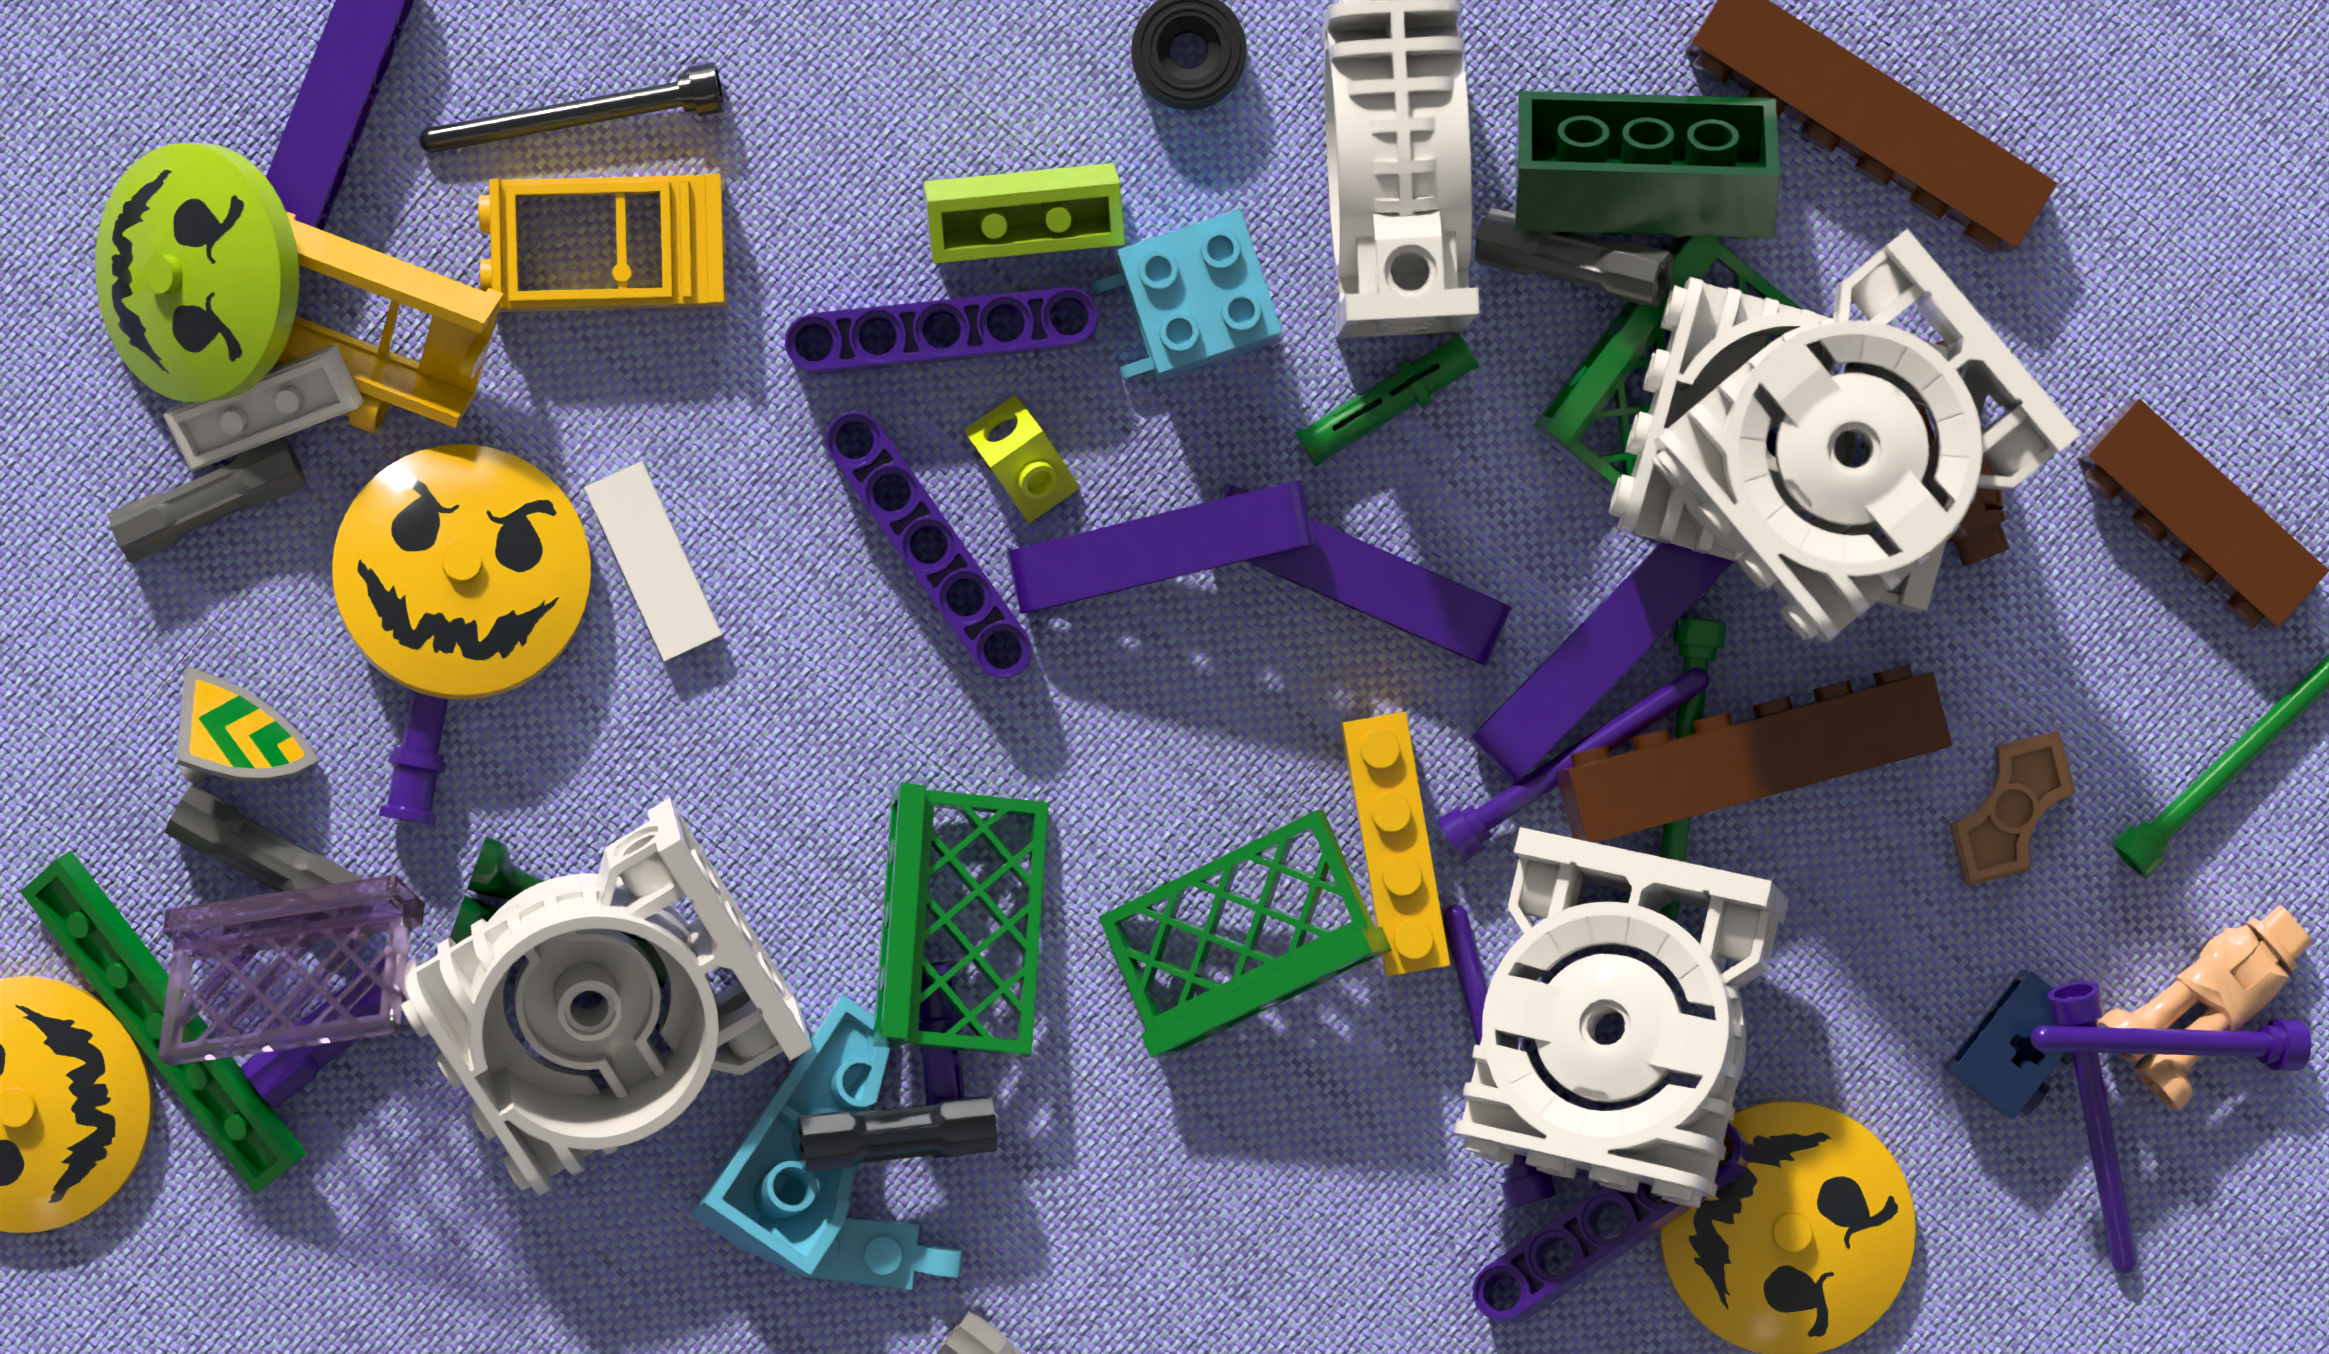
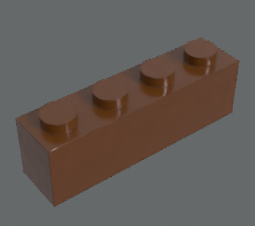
(2201, 515)

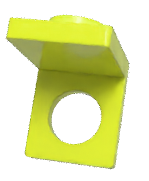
(1023, 460)

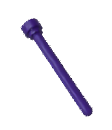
(1472, 826)
(2082, 1006)
(2279, 1044)
(1522, 1181)

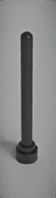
(694, 91)

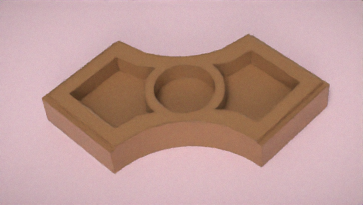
(2026, 783)

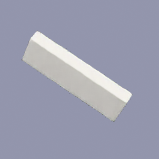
(278, 405)
(653, 561)

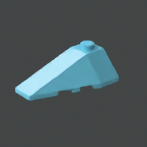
(760, 1191)

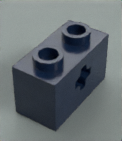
(1986, 1054)

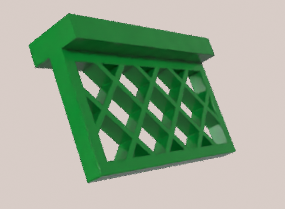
(1621, 350)
(905, 921)
(1263, 986)

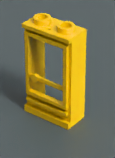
(690, 243)
(455, 345)

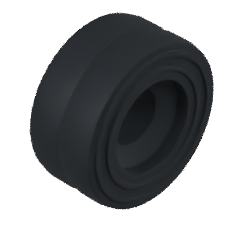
(1180, 86)

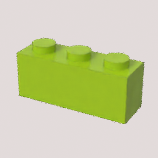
(1024, 213)

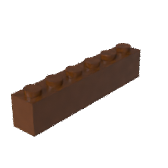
(1874, 120)
(1753, 757)

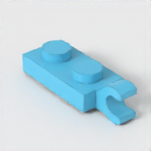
(883, 1255)

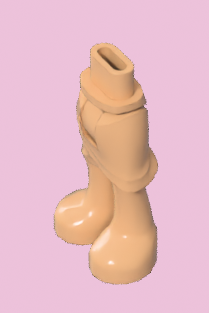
(2233, 978)

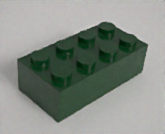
(1646, 164)

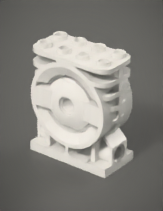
(1398, 167)
(1708, 342)
(1832, 576)
(573, 946)
(1681, 1130)

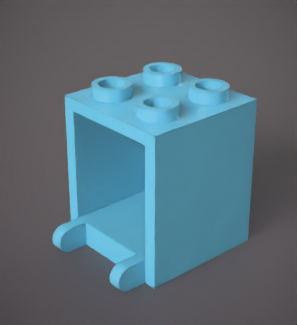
(1195, 296)

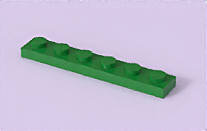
(136, 992)

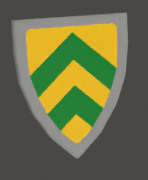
(235, 734)

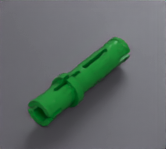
(1451, 361)

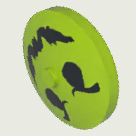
(197, 272)

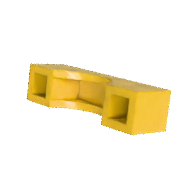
(1395, 842)

